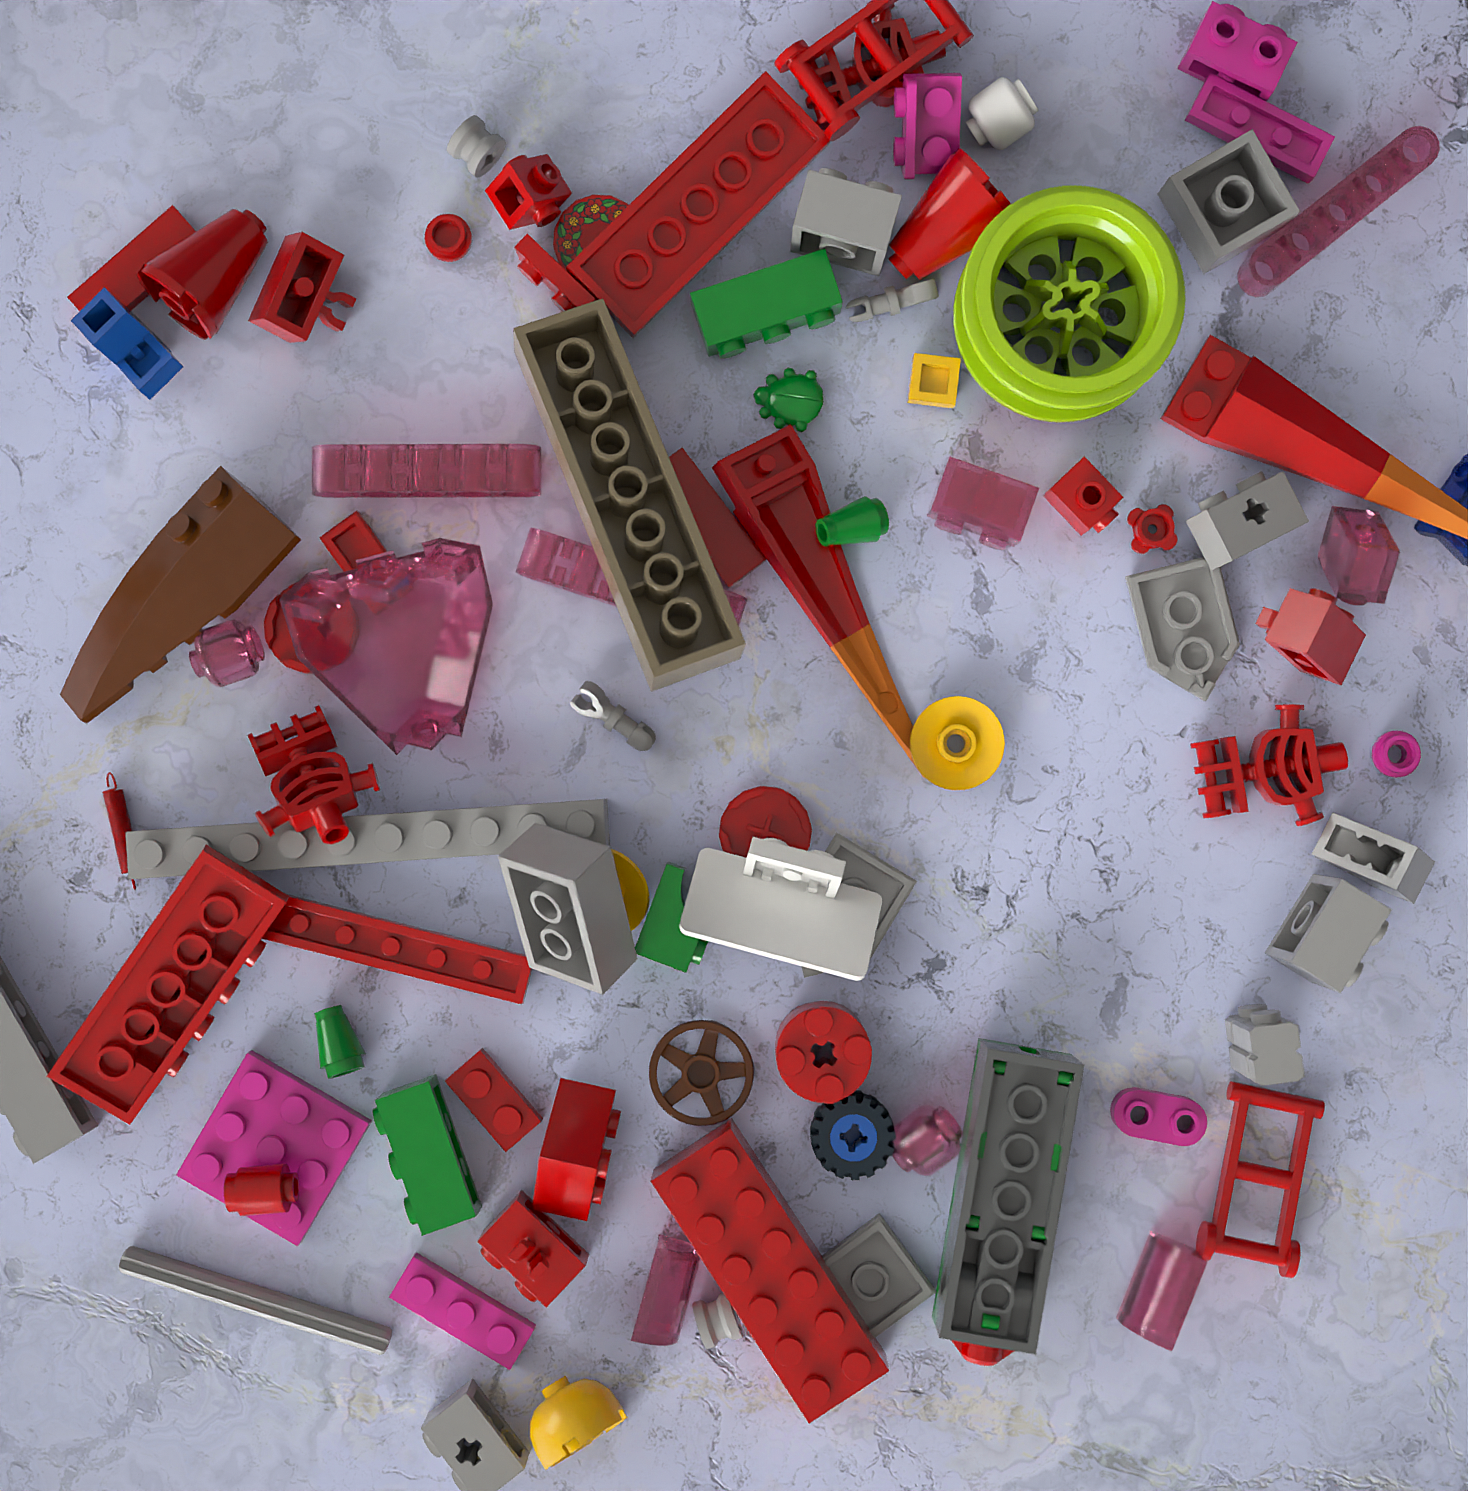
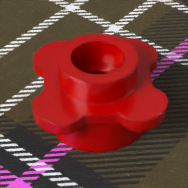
(1162, 519)

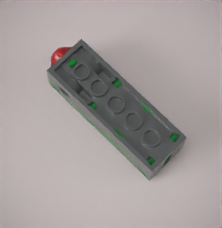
(1006, 1200)

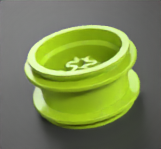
(1109, 239)

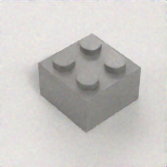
(1228, 201)
(845, 219)
(1329, 932)

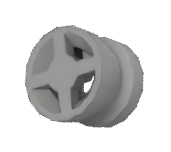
(476, 146)
(716, 1321)

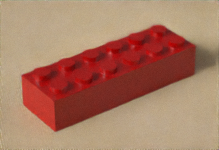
(770, 1270)

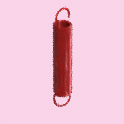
(119, 822)

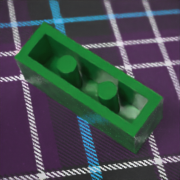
(767, 304)
(427, 1155)

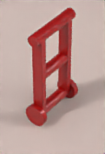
(844, 117)
(1211, 1236)

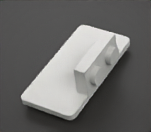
(783, 907)

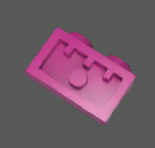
(929, 122)

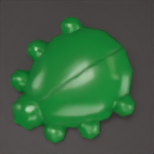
(791, 399)

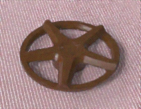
(701, 1072)

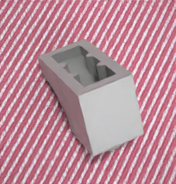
(1374, 857)

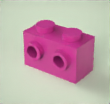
(1238, 50)

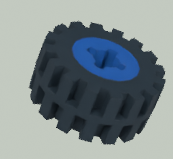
(853, 1118)

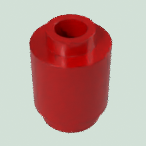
(261, 1190)

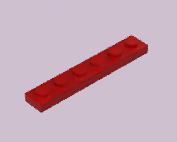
(401, 949)

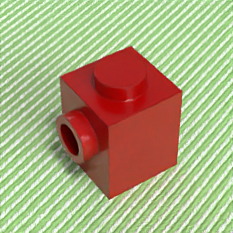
(1084, 498)

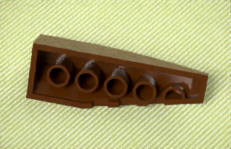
(186, 577)

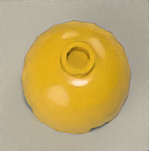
(572, 1418)

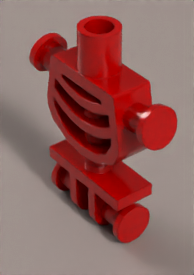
(863, 71)
(1303, 762)
(311, 783)

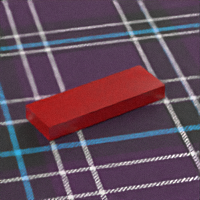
(120, 271)
(725, 539)

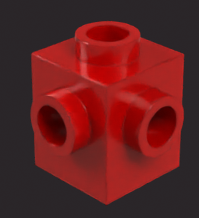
(528, 191)

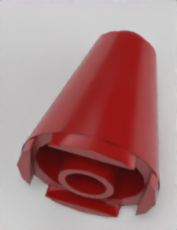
(947, 218)
(206, 271)

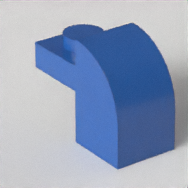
(127, 343)

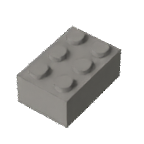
(568, 907)

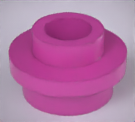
(1409, 750)

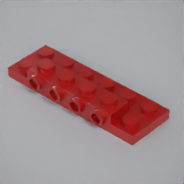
(170, 985)

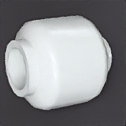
(1001, 113)

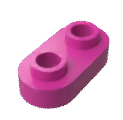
(1160, 1116)

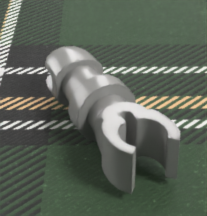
(893, 300)
(639, 735)

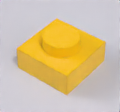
(934, 380)

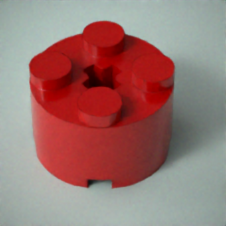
(824, 1078)

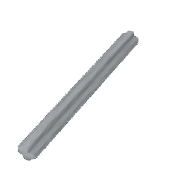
(255, 1300)

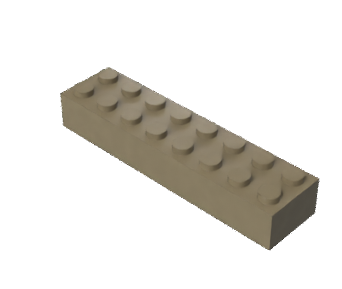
(628, 495)

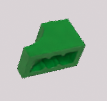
(661, 933)

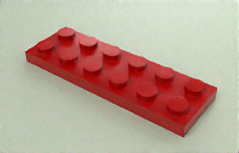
(698, 204)

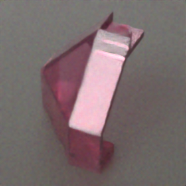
(397, 638)

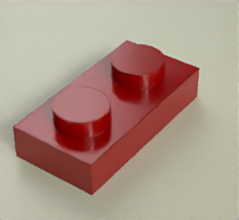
(541, 267)
(494, 1100)

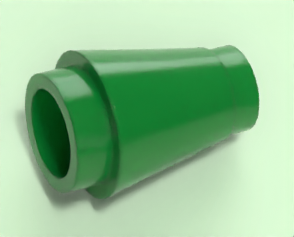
(855, 523)
(337, 1043)

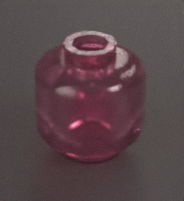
(227, 653)
(926, 1140)

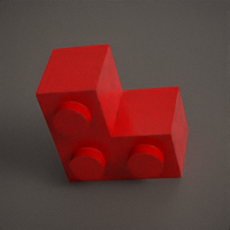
(573, 1152)

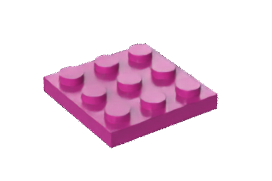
(272, 1120)

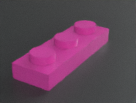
(1287, 140)
(462, 1311)

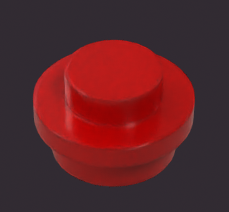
(448, 237)

